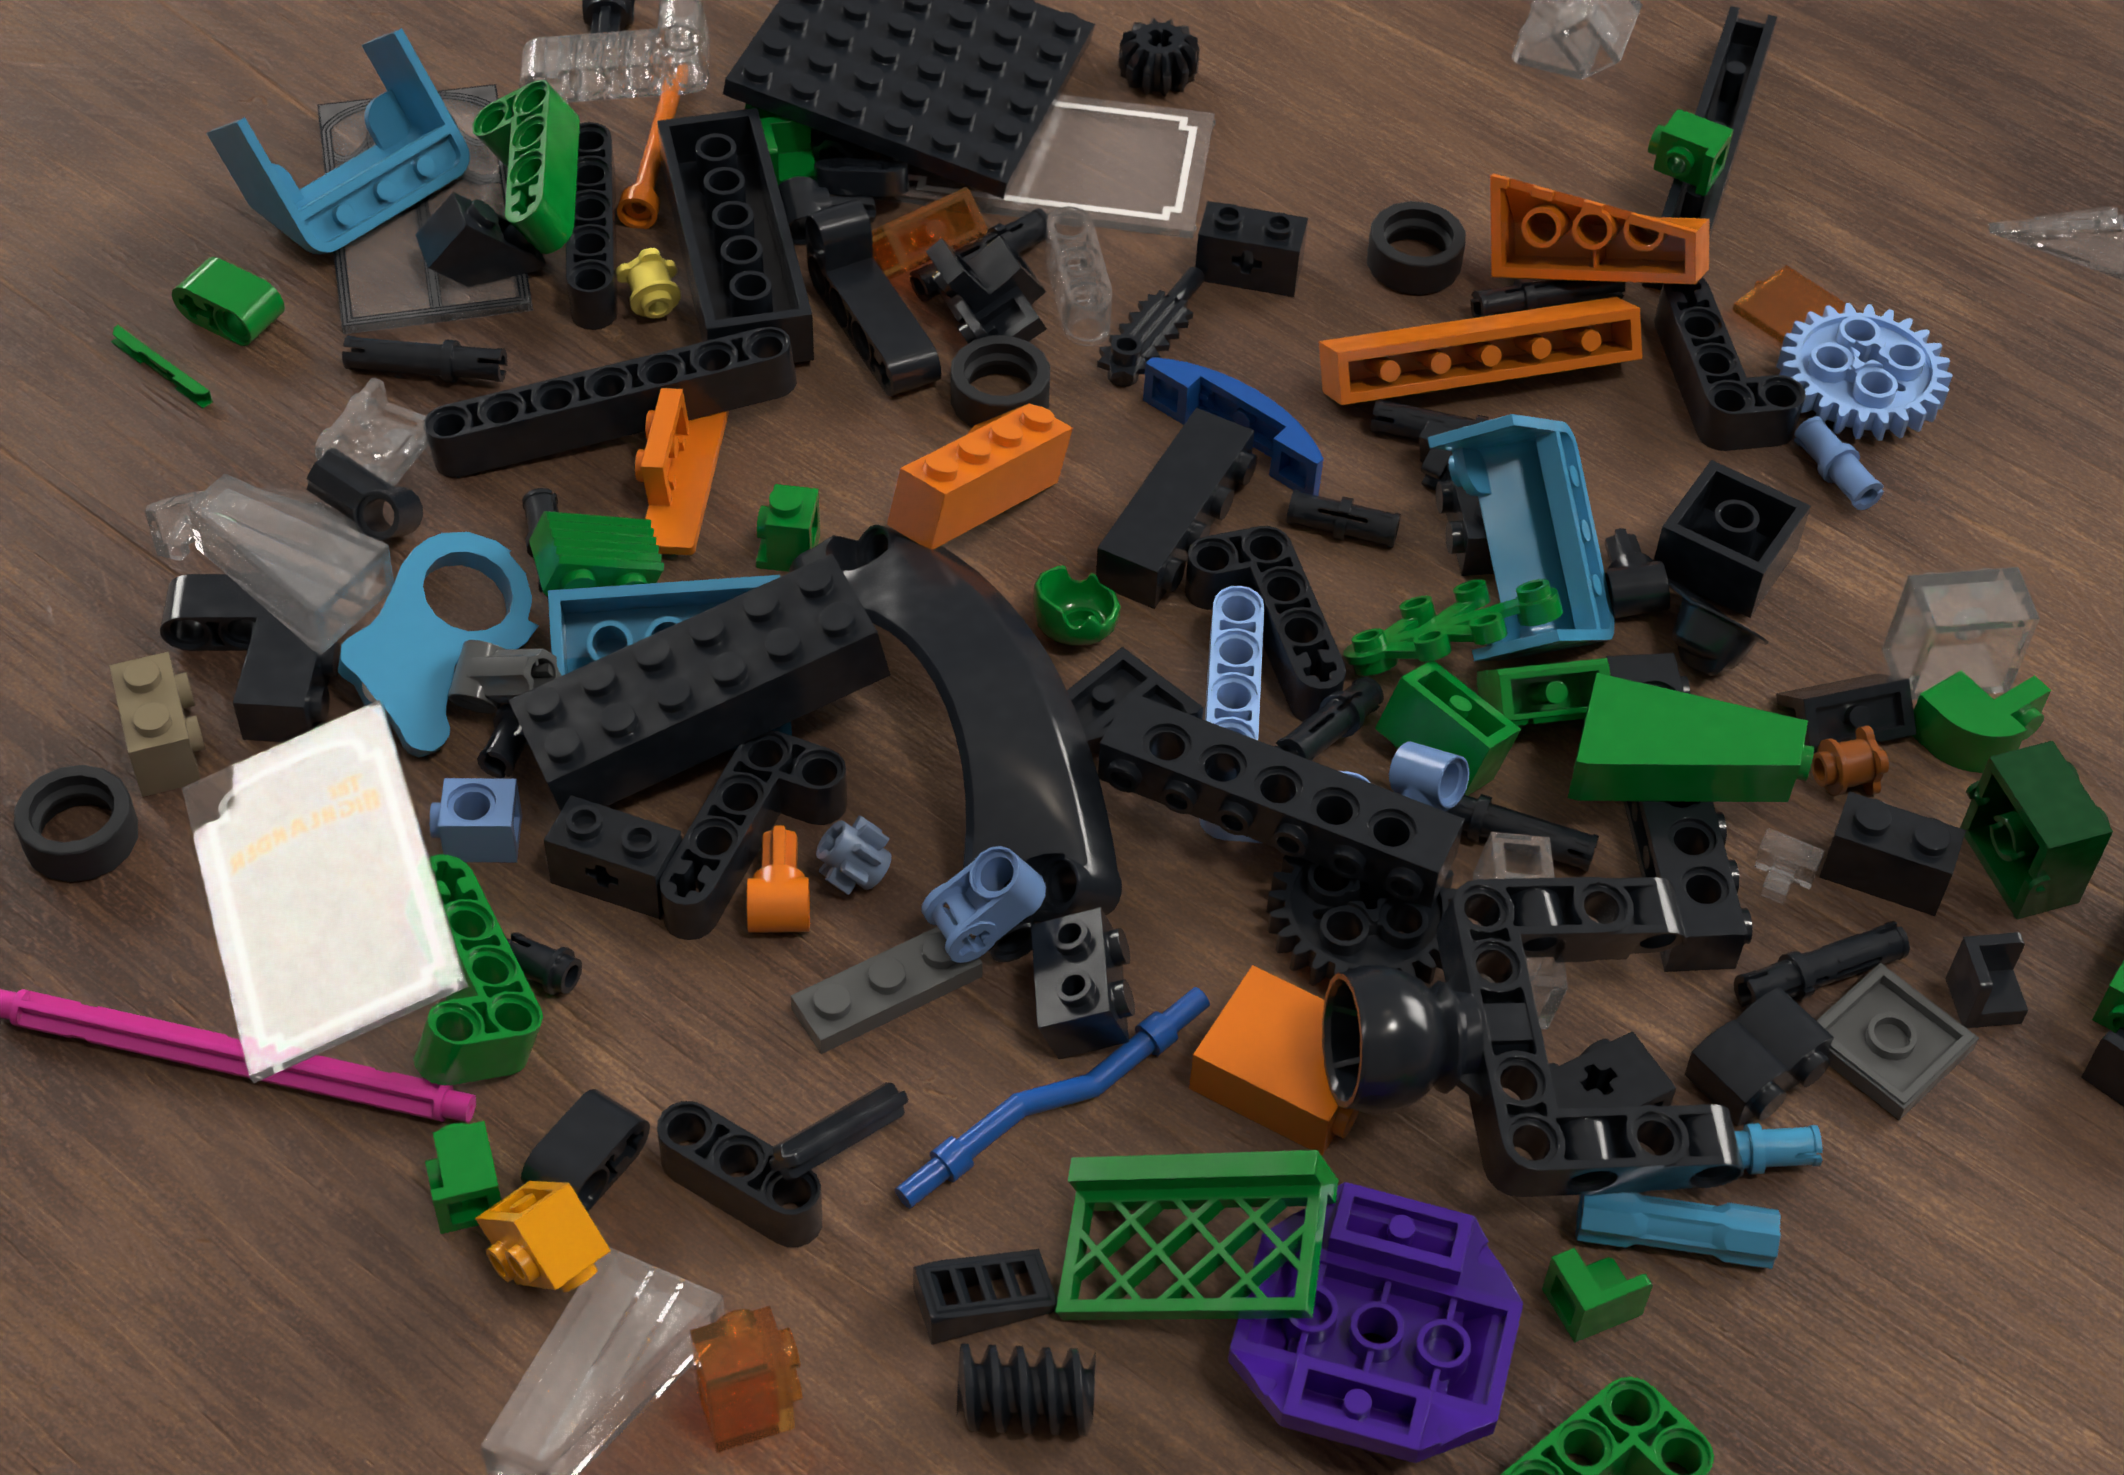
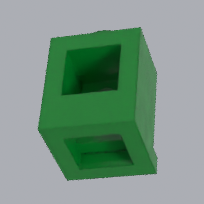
(1691, 149)
(787, 526)
(462, 1176)

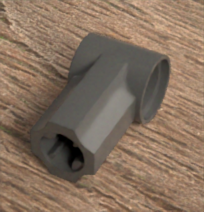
(494, 675)

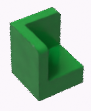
(789, 148)
(1593, 1294)

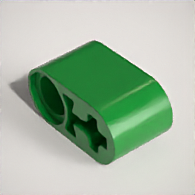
(228, 301)

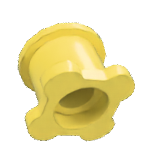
(650, 283)

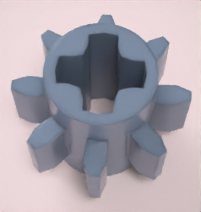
(853, 855)

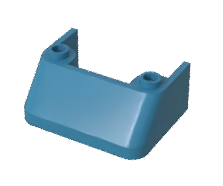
(412, 157)
(1534, 527)

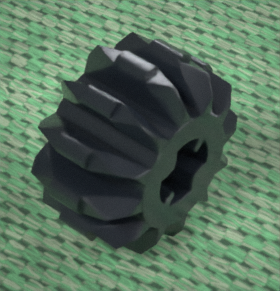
(1158, 57)

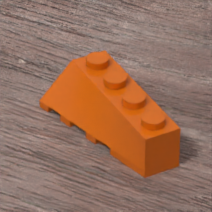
(1573, 238)
(979, 475)

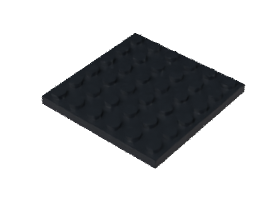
(917, 79)

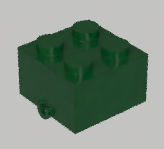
(2035, 829)

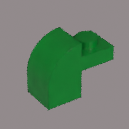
(1968, 726)

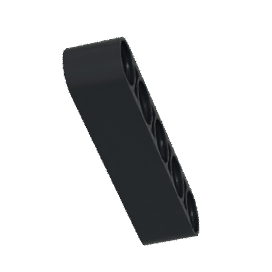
(593, 244)

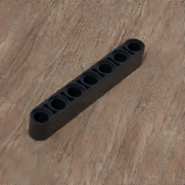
(608, 401)

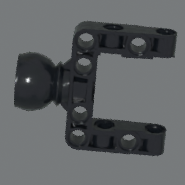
(1397, 1039)

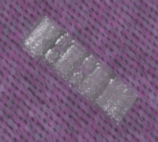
(626, 61)

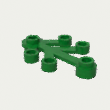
(1379, 649)

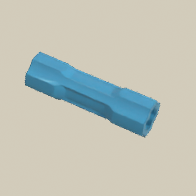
(1726, 1231)

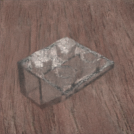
(1576, 35)

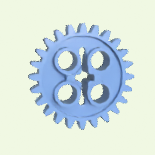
(1866, 370)

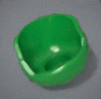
(1074, 609)

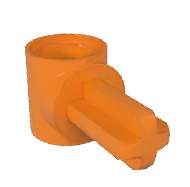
(778, 891)

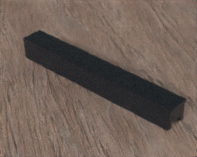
(1726, 101)

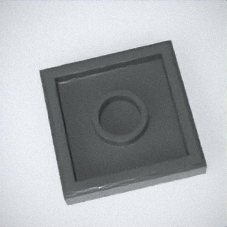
(1893, 1041)

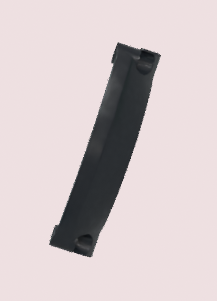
(1012, 719)

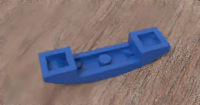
(1182, 387)

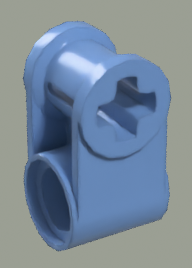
(982, 904)

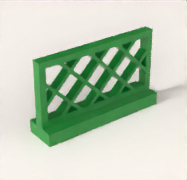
(1206, 1184)

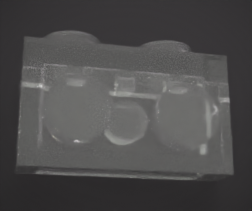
(376, 433)

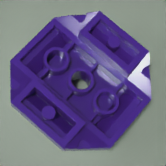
(1420, 1284)

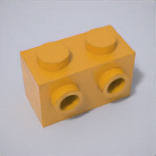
(543, 1237)

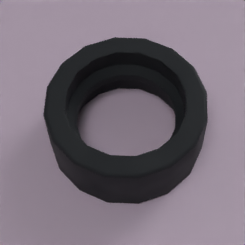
(1418, 222)
(997, 356)
(69, 788)

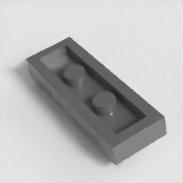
(880, 990)

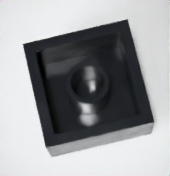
(1731, 538)

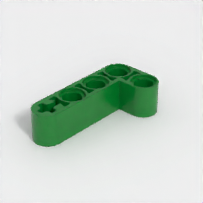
(539, 143)
(494, 1020)
(1617, 1447)

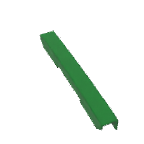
(141, 353)

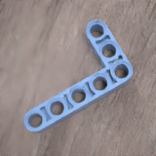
(1236, 672)

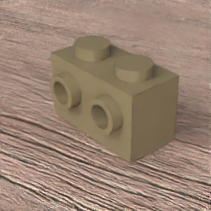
(155, 723)

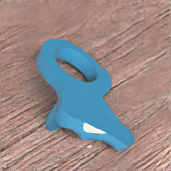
(412, 654)

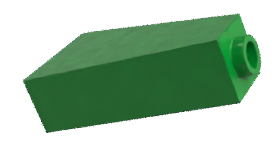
(1684, 747)

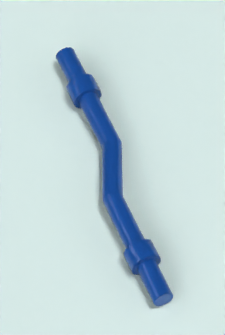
(955, 1156)

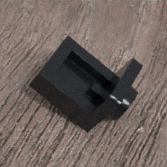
(1003, 317)

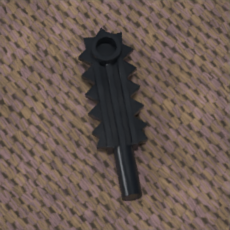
(1149, 330)

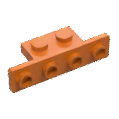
(678, 470)

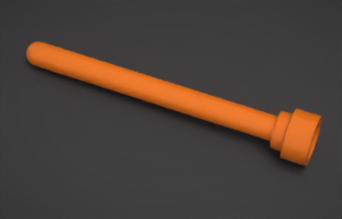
(640, 202)

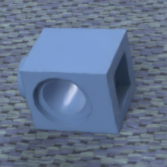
(478, 819)

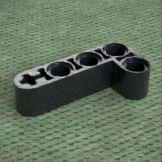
(865, 300)
(1721, 401)
(1293, 626)
(759, 783)

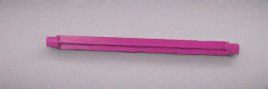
(225, 1054)

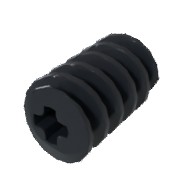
(1026, 1389)

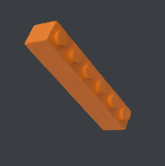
(1480, 350)

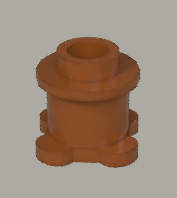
(1850, 763)

